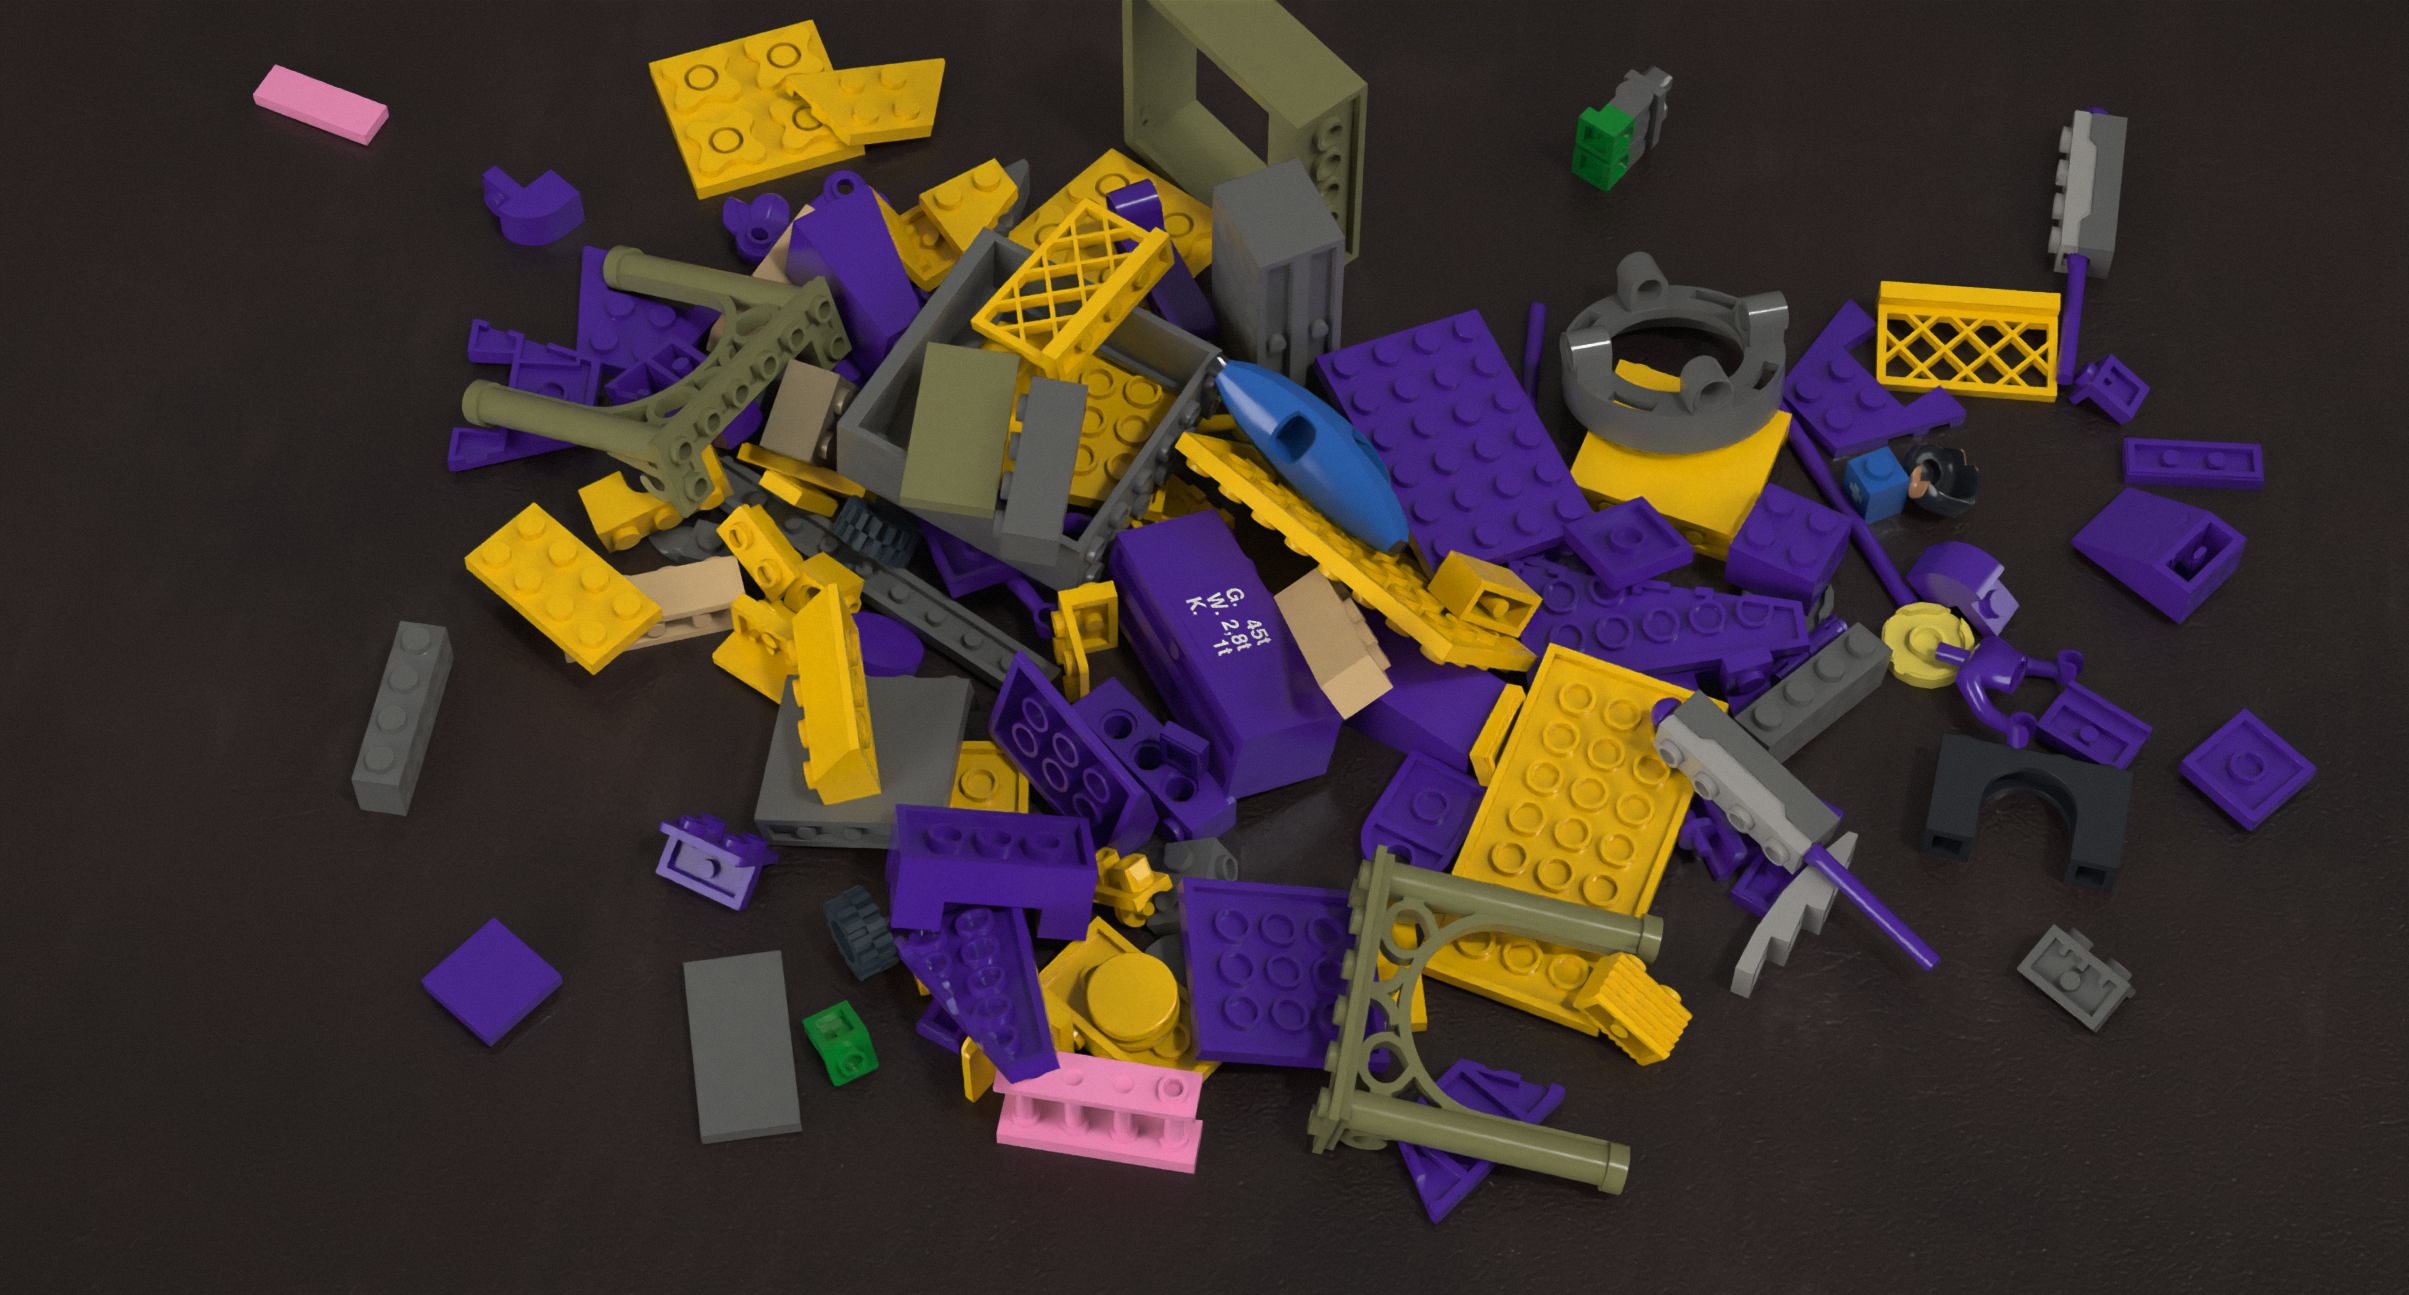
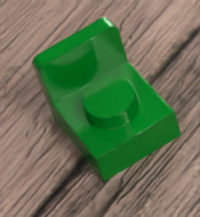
(841, 1042)

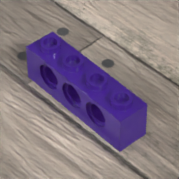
(1115, 712)

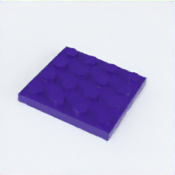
(1267, 971)

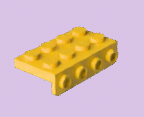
(1066, 985)

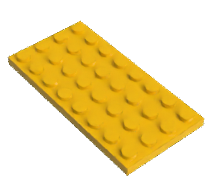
(1377, 580)
(1570, 816)

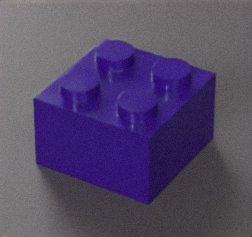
(1788, 547)

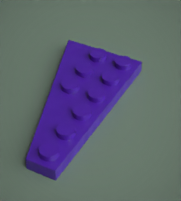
(1653, 623)

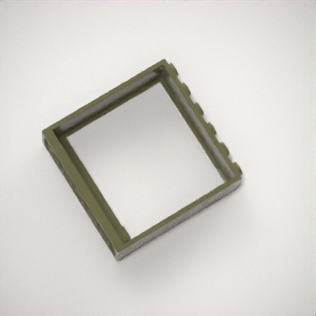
(1308, 91)

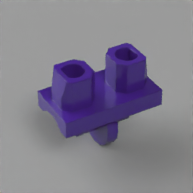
(1716, 839)

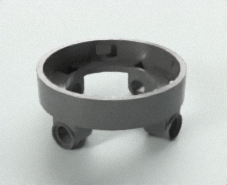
(1710, 406)

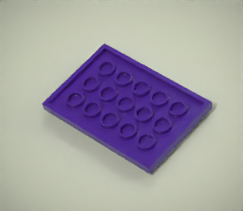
(1456, 441)

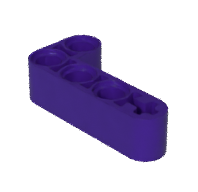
(1176, 293)

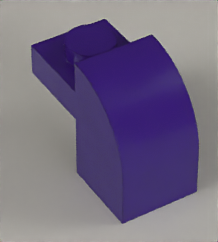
(534, 213)
(1965, 578)

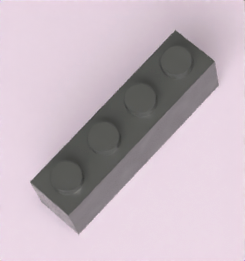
(1042, 471)
(1817, 693)
(403, 718)

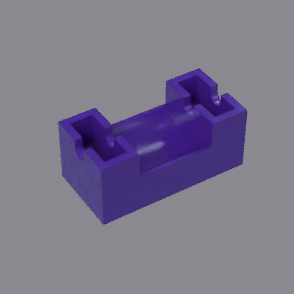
(991, 861)

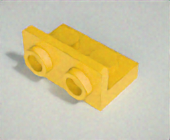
(761, 549)

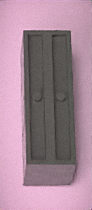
(1277, 273)

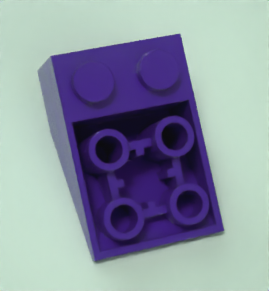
(2162, 549)

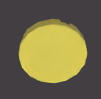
(1914, 639)

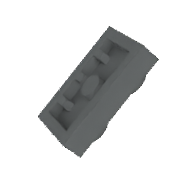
(2076, 977)

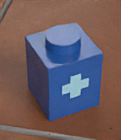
(1876, 485)

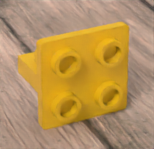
(758, 645)

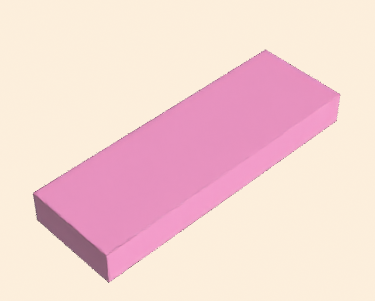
(321, 105)

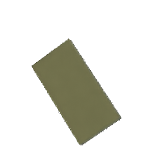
(960, 430)

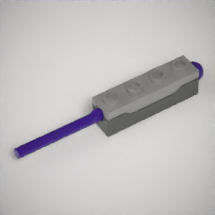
(2085, 215)
(1765, 802)

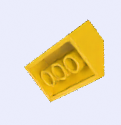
(833, 699)

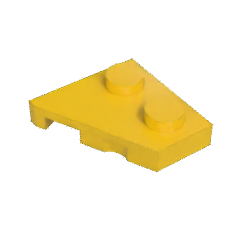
(969, 203)

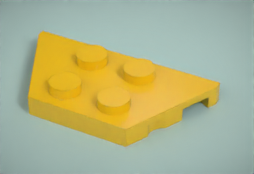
(874, 101)

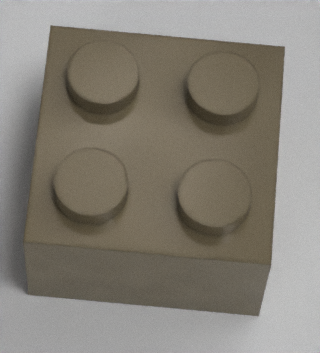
(807, 414)

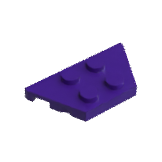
(1448, 1177)

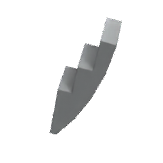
(1799, 906)

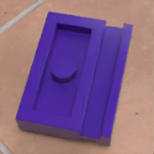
(2092, 728)

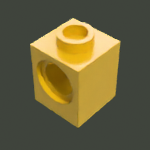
(816, 574)

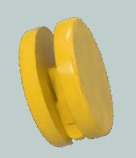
(1133, 1001)

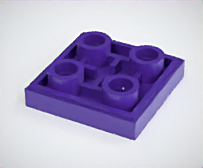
(492, 981)

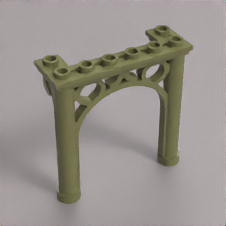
(668, 450)
(1372, 1115)

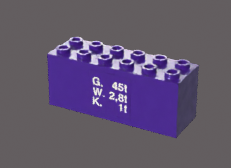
(1221, 653)

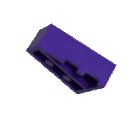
(667, 366)

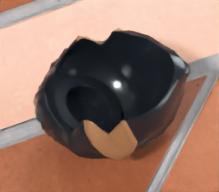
(1941, 479)

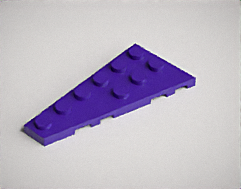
(988, 983)

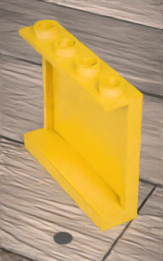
(1697, 493)

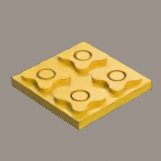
(736, 116)
(1183, 216)

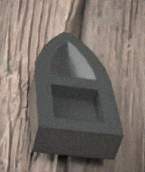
(690, 544)

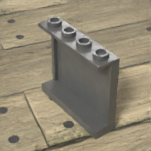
(917, 750)

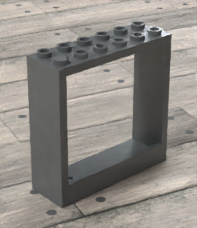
(880, 419)

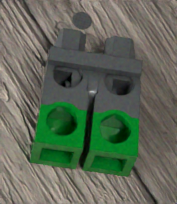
(1618, 134)

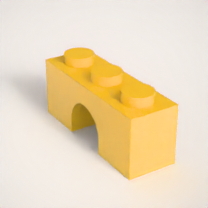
(627, 516)

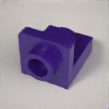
(2111, 387)
(1745, 677)

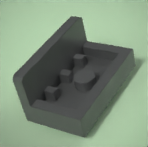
(1193, 859)

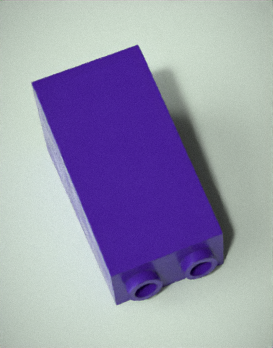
(863, 271)
(1430, 703)

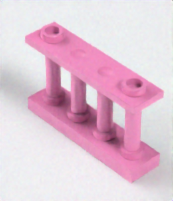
(1106, 1112)

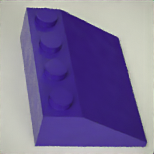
(1068, 760)

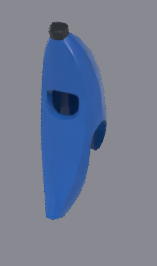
(1314, 452)

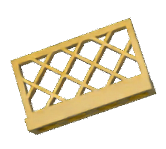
(1108, 301)
(1975, 308)

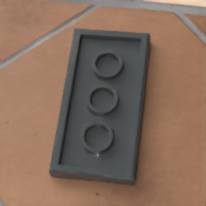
(742, 1047)

